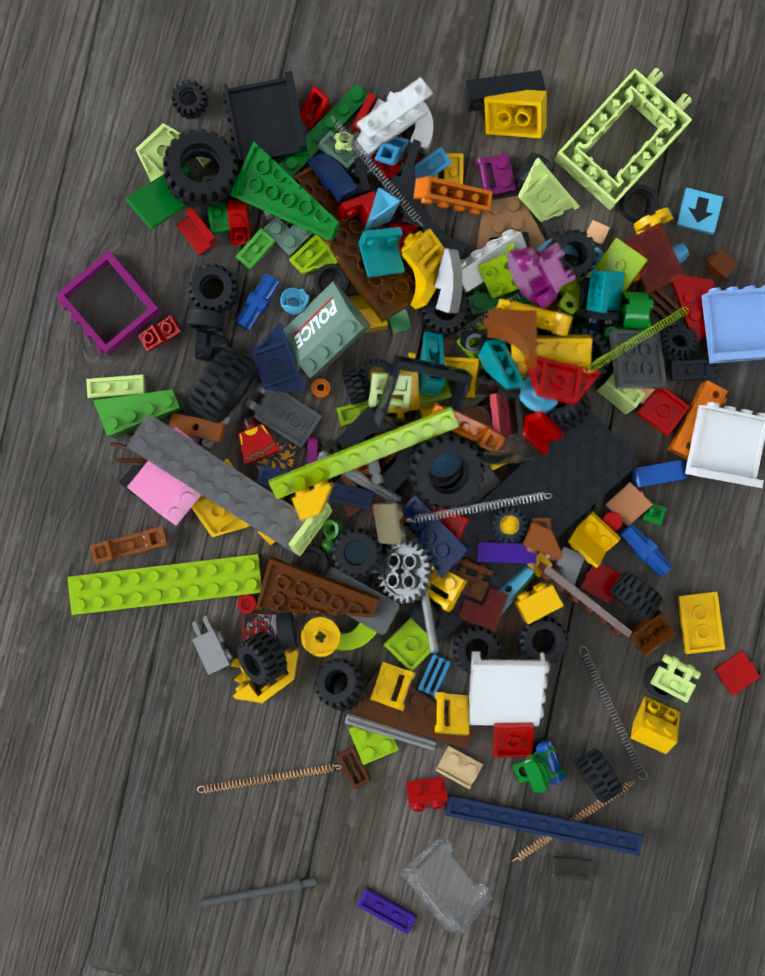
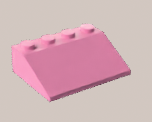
(163, 491)

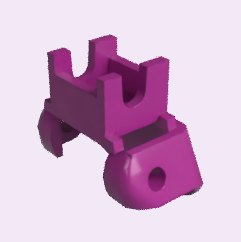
(537, 273)

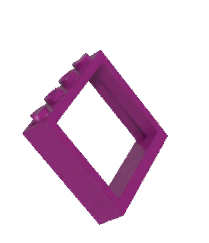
(132, 329)

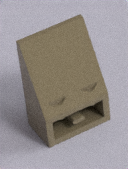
(387, 522)

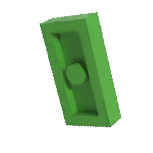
(255, 249)

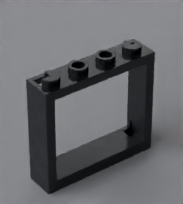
(400, 363)

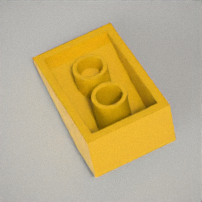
(516, 114)

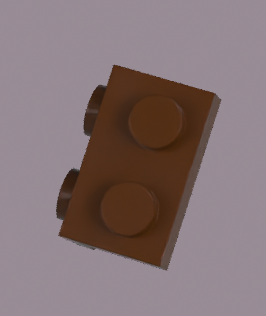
(652, 633)

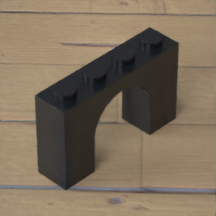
(366, 425)

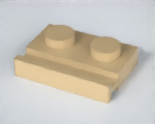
(459, 767)

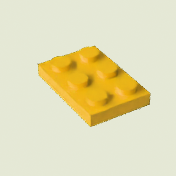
(701, 622)

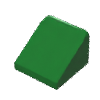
(400, 322)

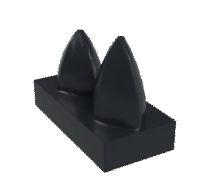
(358, 172)

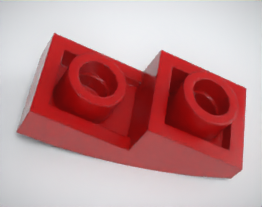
(160, 333)

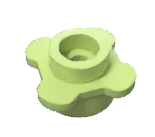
(340, 145)

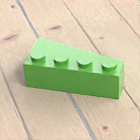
(128, 412)

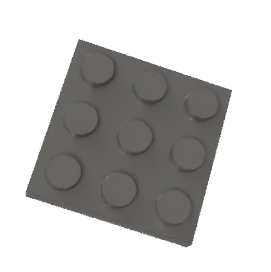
(641, 365)

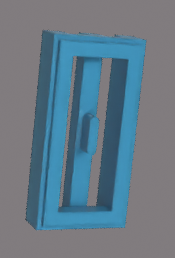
(427, 690)

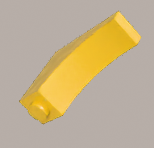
(425, 289)

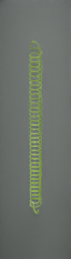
(633, 338)

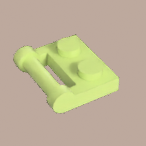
(402, 388)

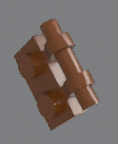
(474, 586)

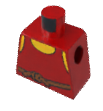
(256, 442)

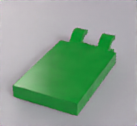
(155, 202)

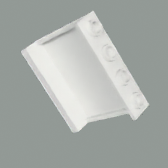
(727, 445)
(506, 690)

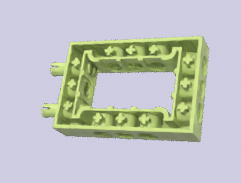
(651, 103)

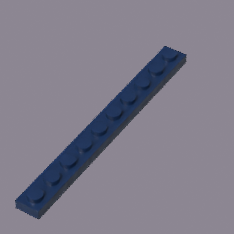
(544, 825)

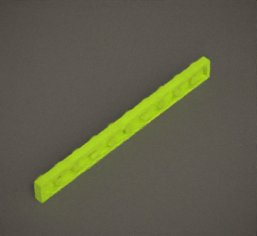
(363, 453)

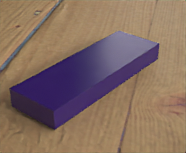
(504, 553)
(386, 910)

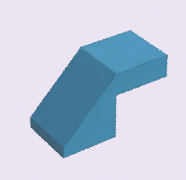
(393, 151)

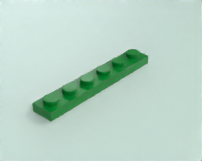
(342, 112)

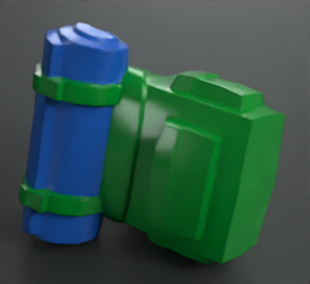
(541, 767)

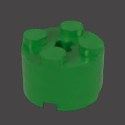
(635, 311)

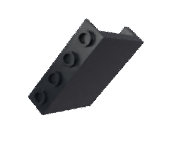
(268, 116)

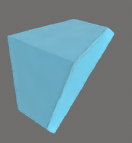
(382, 209)

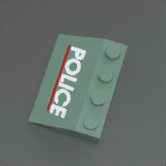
(325, 330)

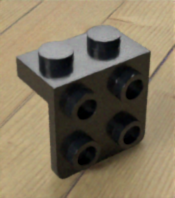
(593, 316)

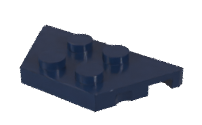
(277, 364)

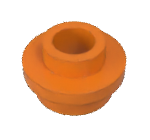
(325, 392)

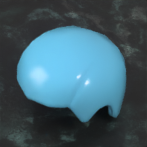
(294, 300)

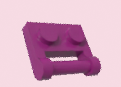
(501, 173)

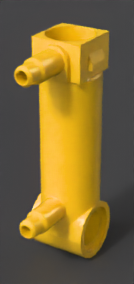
(546, 320)

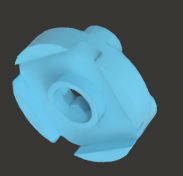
(529, 398)

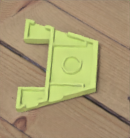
(153, 150)

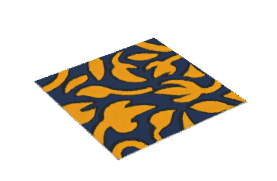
(281, 460)

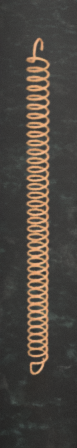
(271, 779)
(581, 819)

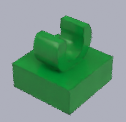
(654, 514)

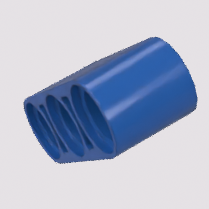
(658, 473)

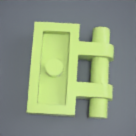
(673, 684)

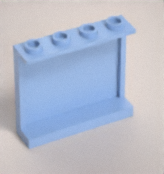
(735, 324)

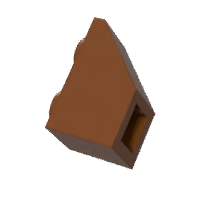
(542, 539)

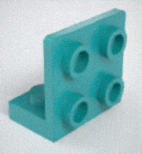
(381, 251)
(605, 291)

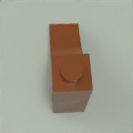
(516, 328)

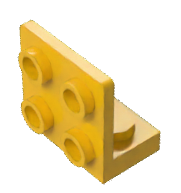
(593, 539)

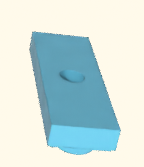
(517, 584)

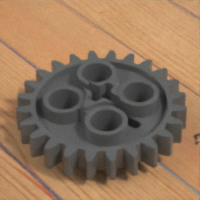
(405, 571)

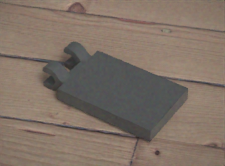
(285, 415)

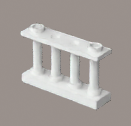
(393, 116)

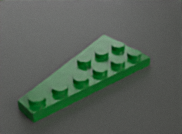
(273, 190)

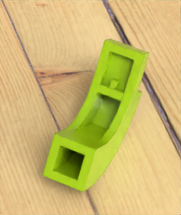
(355, 638)

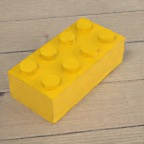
(567, 349)

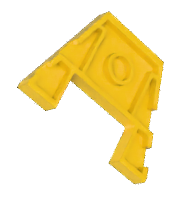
(215, 518)

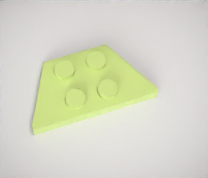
(545, 194)

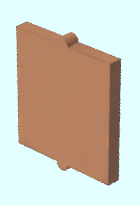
(629, 503)

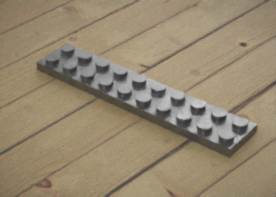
(216, 480)

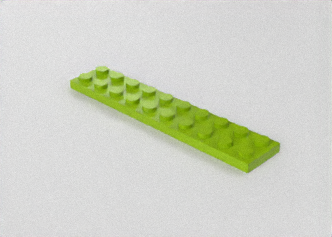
(165, 584)

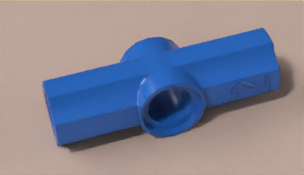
(257, 302)
(646, 550)

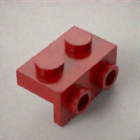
(426, 794)

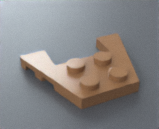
(507, 215)

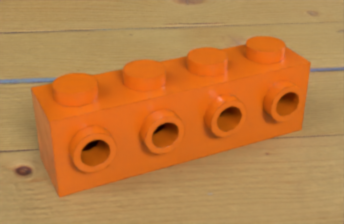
(452, 194)
(682, 439)

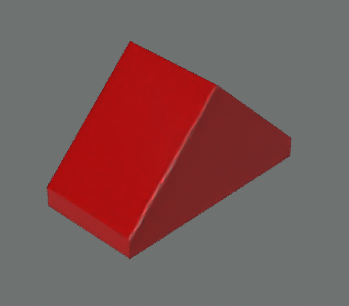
(315, 107)

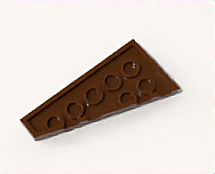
(417, 717)

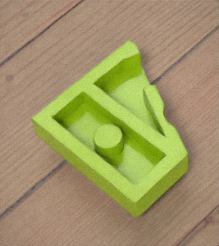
(312, 256)

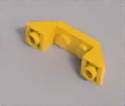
(249, 691)

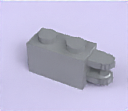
(211, 647)

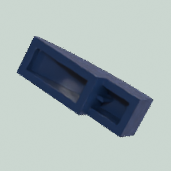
(333, 177)

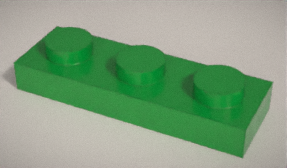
(218, 215)

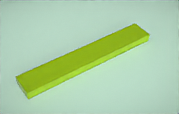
(349, 413)

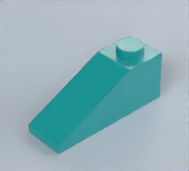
(433, 352)
(500, 364)

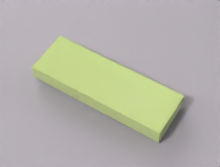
(115, 386)
(309, 530)

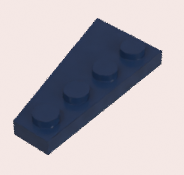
(435, 536)

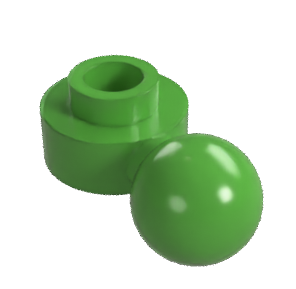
(330, 533)

